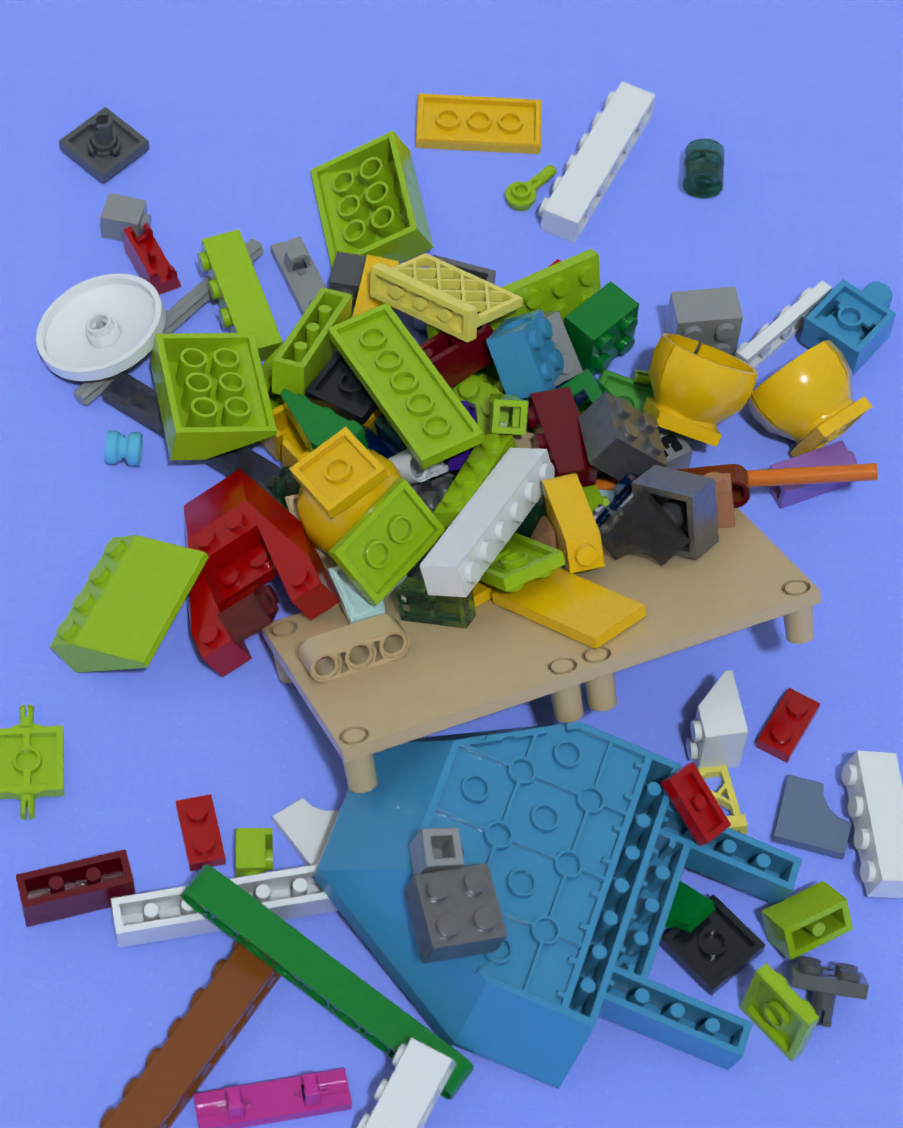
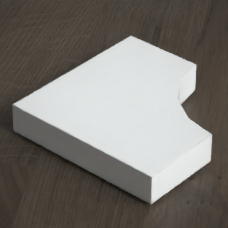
(306, 829)

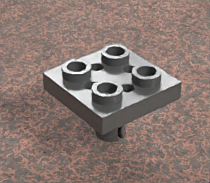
(104, 136)
(827, 983)

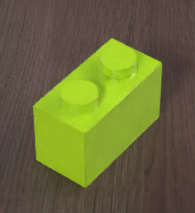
(807, 920)

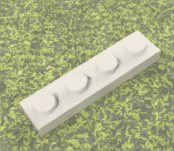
(787, 325)

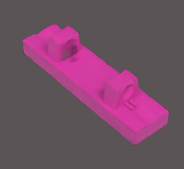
(274, 1100)

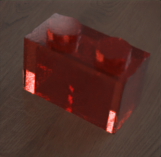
(249, 611)

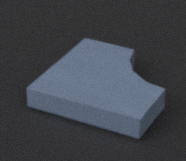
(808, 821)

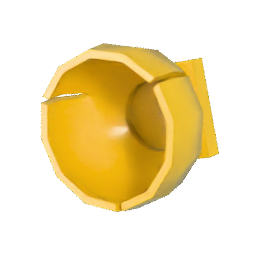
(696, 389)
(809, 399)
(339, 486)

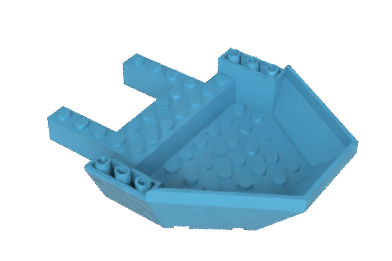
(582, 879)

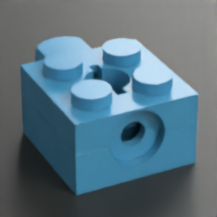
(852, 320)
(526, 354)

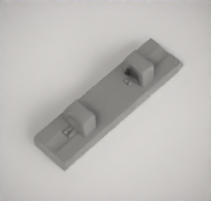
(297, 271)

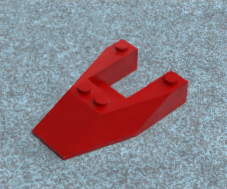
(247, 542)

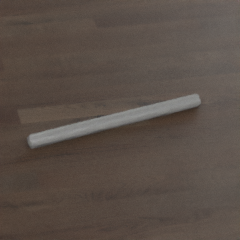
(175, 317)

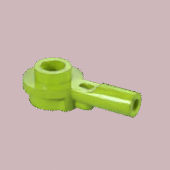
(523, 194)

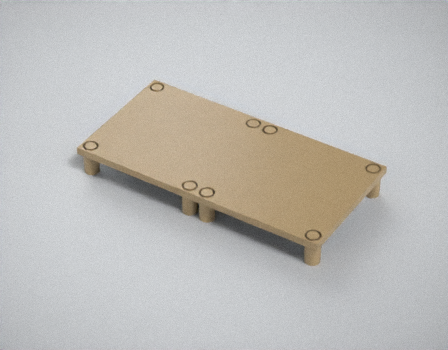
(510, 660)

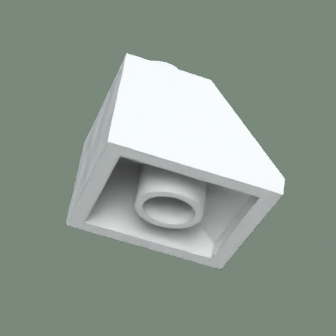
(719, 727)

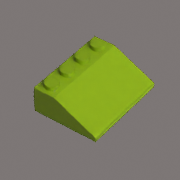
(372, 202)
(210, 393)
(127, 604)

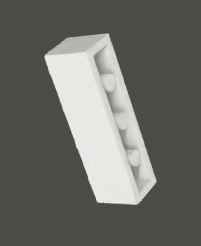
(877, 817)
(412, 1089)

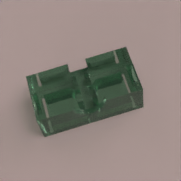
(419, 607)

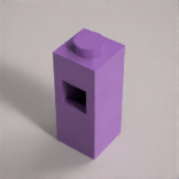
(826, 456)

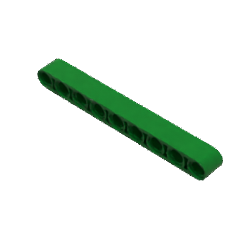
(314, 970)

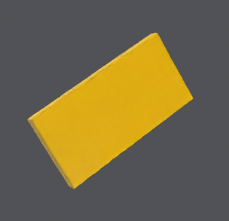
(479, 123)
(573, 607)

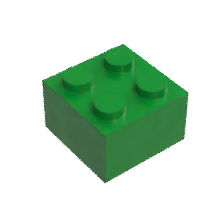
(603, 327)

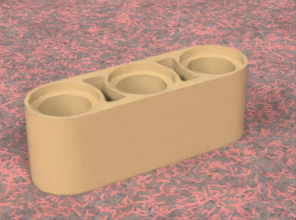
(338, 644)

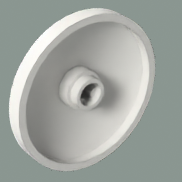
(100, 327)

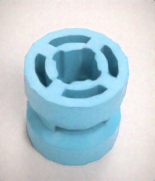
(119, 447)

